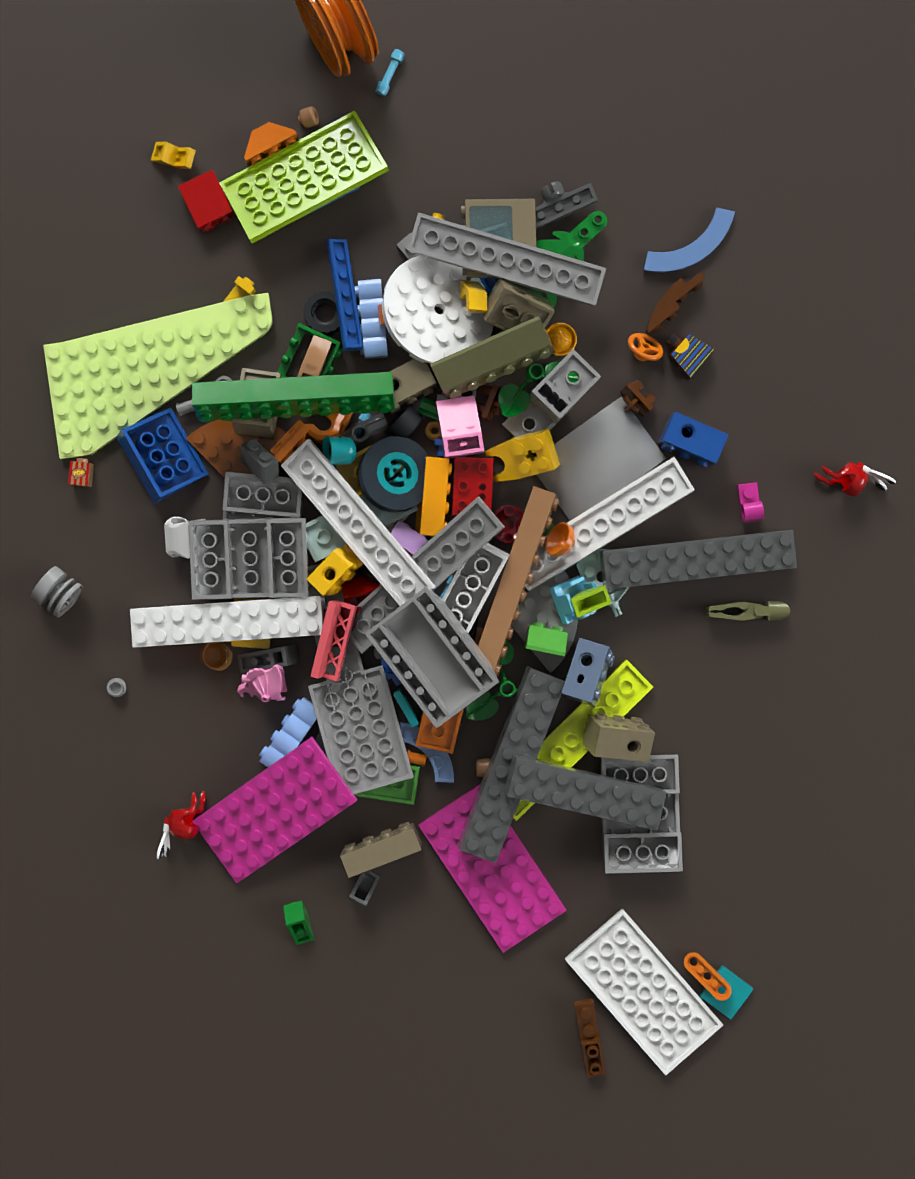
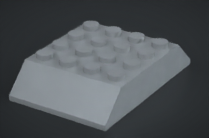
(433, 656)

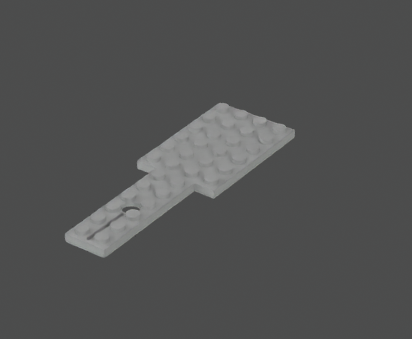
(359, 733)

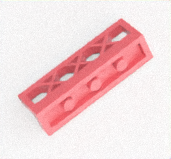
(326, 639)

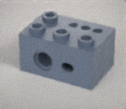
(585, 682)

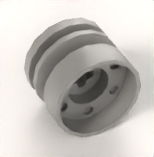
(53, 589)

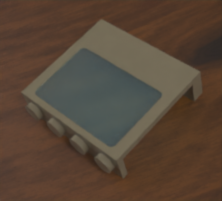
(501, 217)

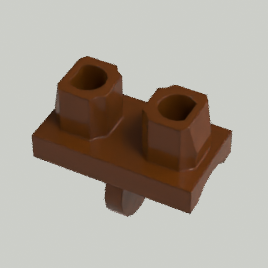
(636, 400)
(492, 404)

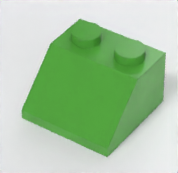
(546, 639)

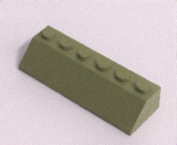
(493, 358)

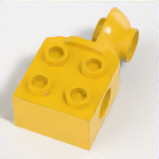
(344, 564)

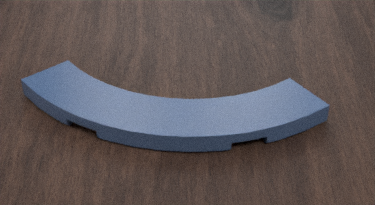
(695, 252)

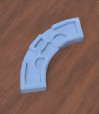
(440, 760)

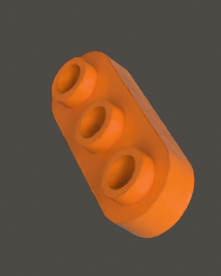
(710, 984)

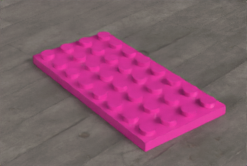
(274, 810)
(508, 894)

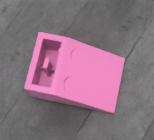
(460, 427)

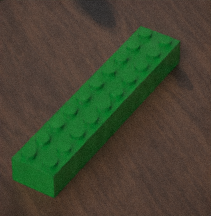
(293, 396)

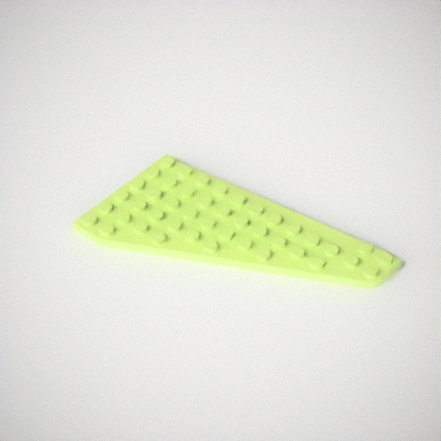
(134, 370)

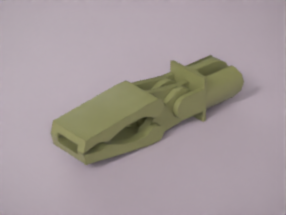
(771, 610)

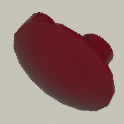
(511, 519)

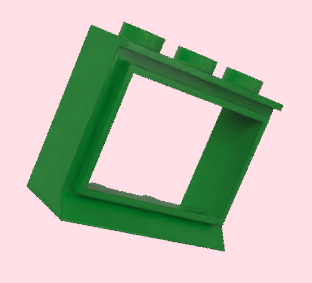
(295, 343)

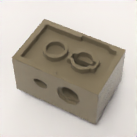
(512, 305)
(413, 381)
(256, 426)
(618, 737)

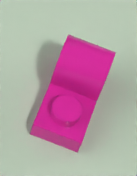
(750, 506)

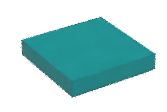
(406, 707)
(739, 993)

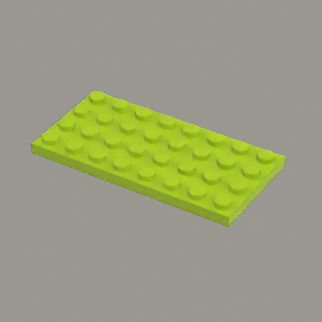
(303, 176)

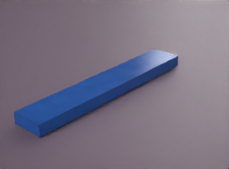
(345, 294)

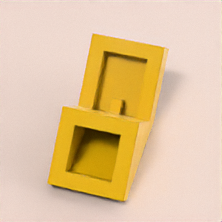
(172, 155)
(474, 295)

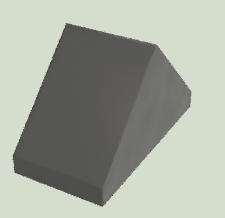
(364, 888)

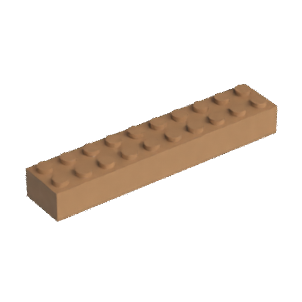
(517, 576)

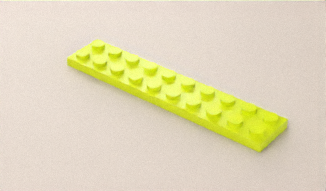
(617, 697)

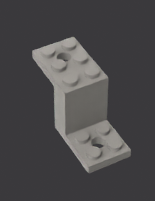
(554, 395)

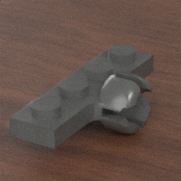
(562, 203)

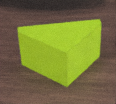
(590, 600)

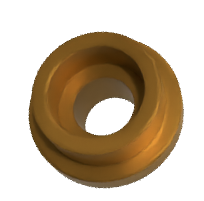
(434, 424)

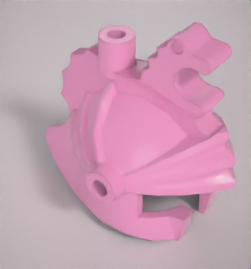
(264, 683)

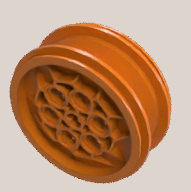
(337, 28)

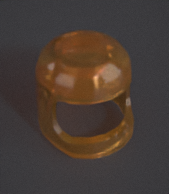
(214, 655)

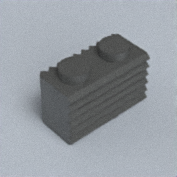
(259, 461)

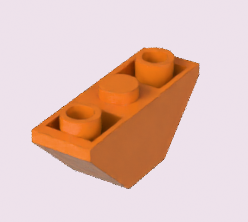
(267, 141)

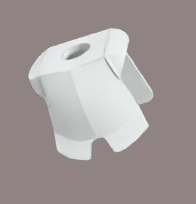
(177, 537)

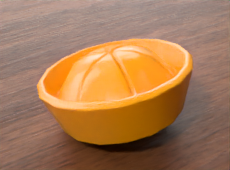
(562, 338)

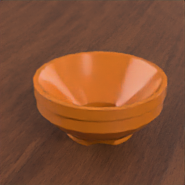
(560, 540)

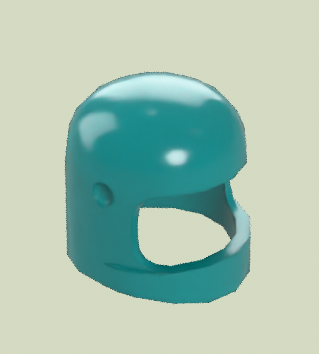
(342, 450)

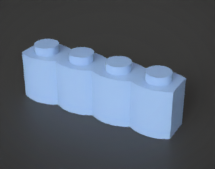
(373, 334)
(292, 732)

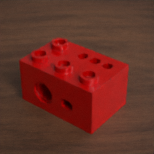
(471, 480)

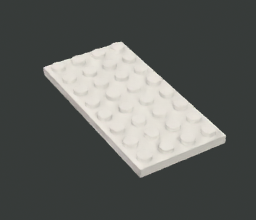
(643, 991)

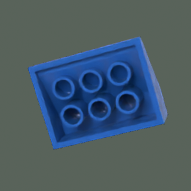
(161, 455)

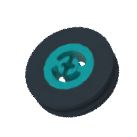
(379, 459)

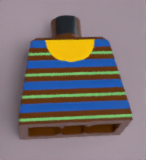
(688, 354)

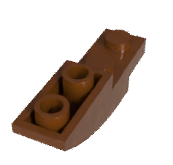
(667, 306)
(589, 1038)

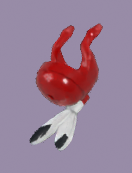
(854, 478)
(180, 825)

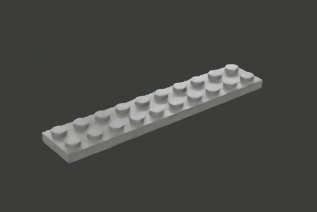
(506, 259)
(437, 559)

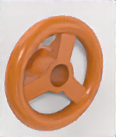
(644, 350)

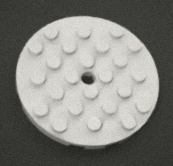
(411, 316)

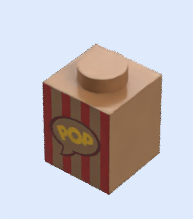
(81, 473)

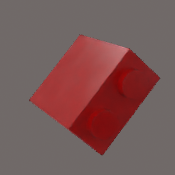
(206, 201)

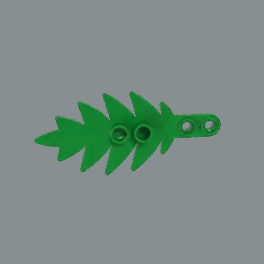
(571, 243)

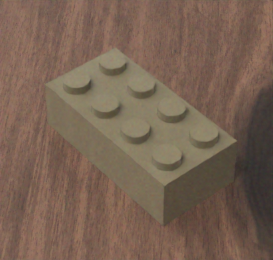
(380, 849)

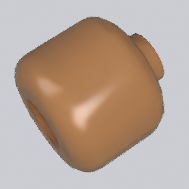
(308, 117)
(481, 766)

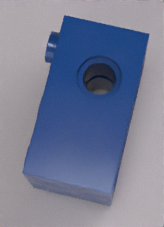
(702, 443)

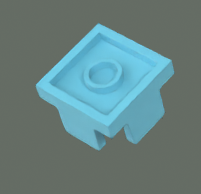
(564, 592)

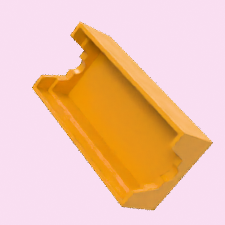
(432, 510)

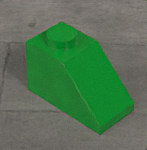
(298, 922)

